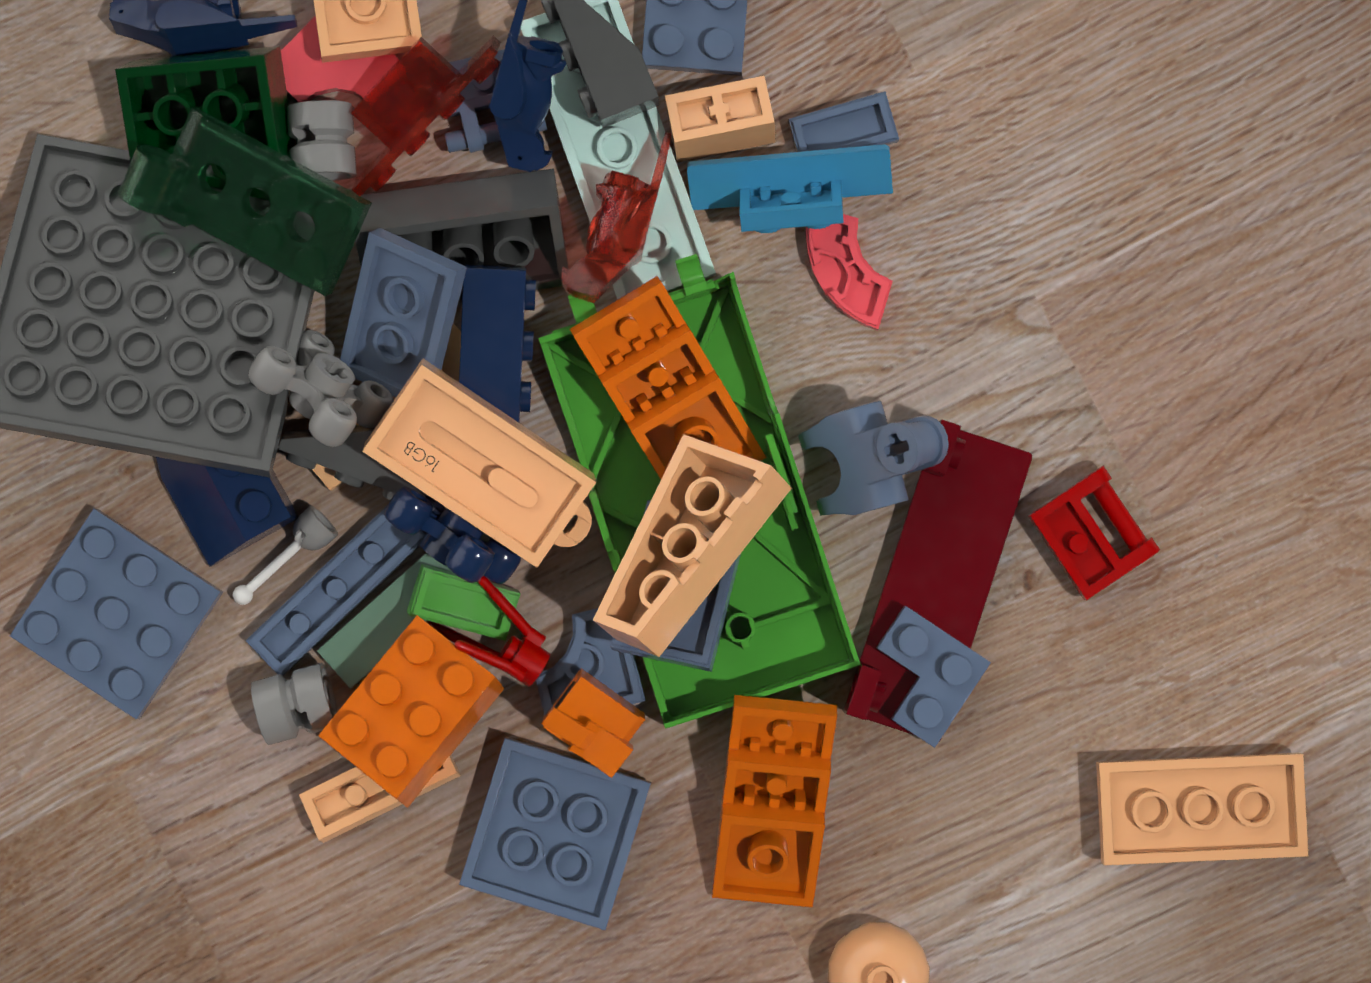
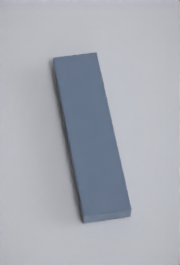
(332, 593)

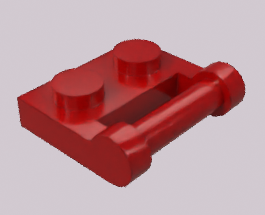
(1080, 542)

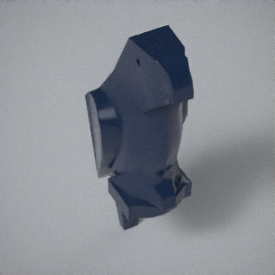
(191, 25)
(525, 94)

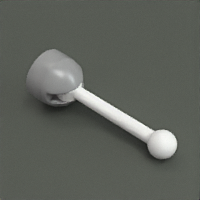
(310, 531)

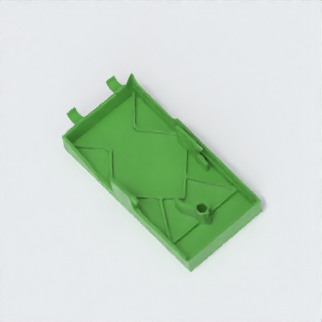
(783, 604)

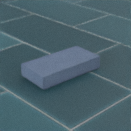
(846, 125)

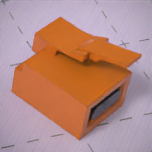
(594, 722)

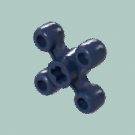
(451, 538)

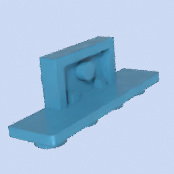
(791, 186)

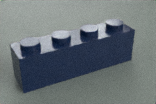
(495, 336)

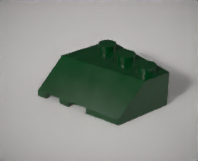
(233, 86)

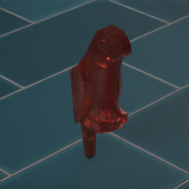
(616, 231)

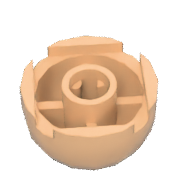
(878, 955)

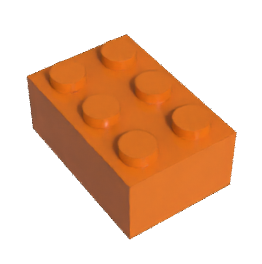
(412, 711)

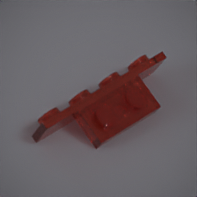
(410, 99)

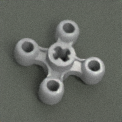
(321, 388)

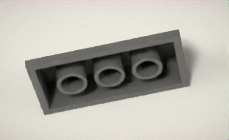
(480, 222)

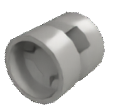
(322, 137)
(294, 703)

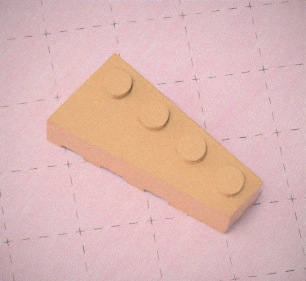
(687, 541)

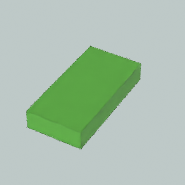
(464, 605)

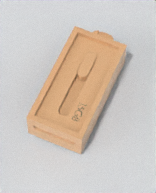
(483, 465)

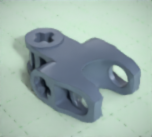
(874, 455)

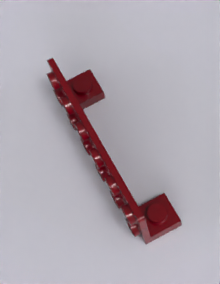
(942, 560)

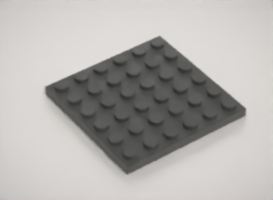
(138, 325)

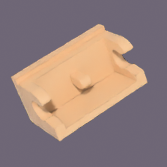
(720, 118)

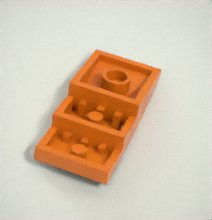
(661, 376)
(774, 800)

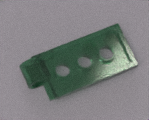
(179, 190)

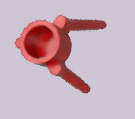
(519, 658)

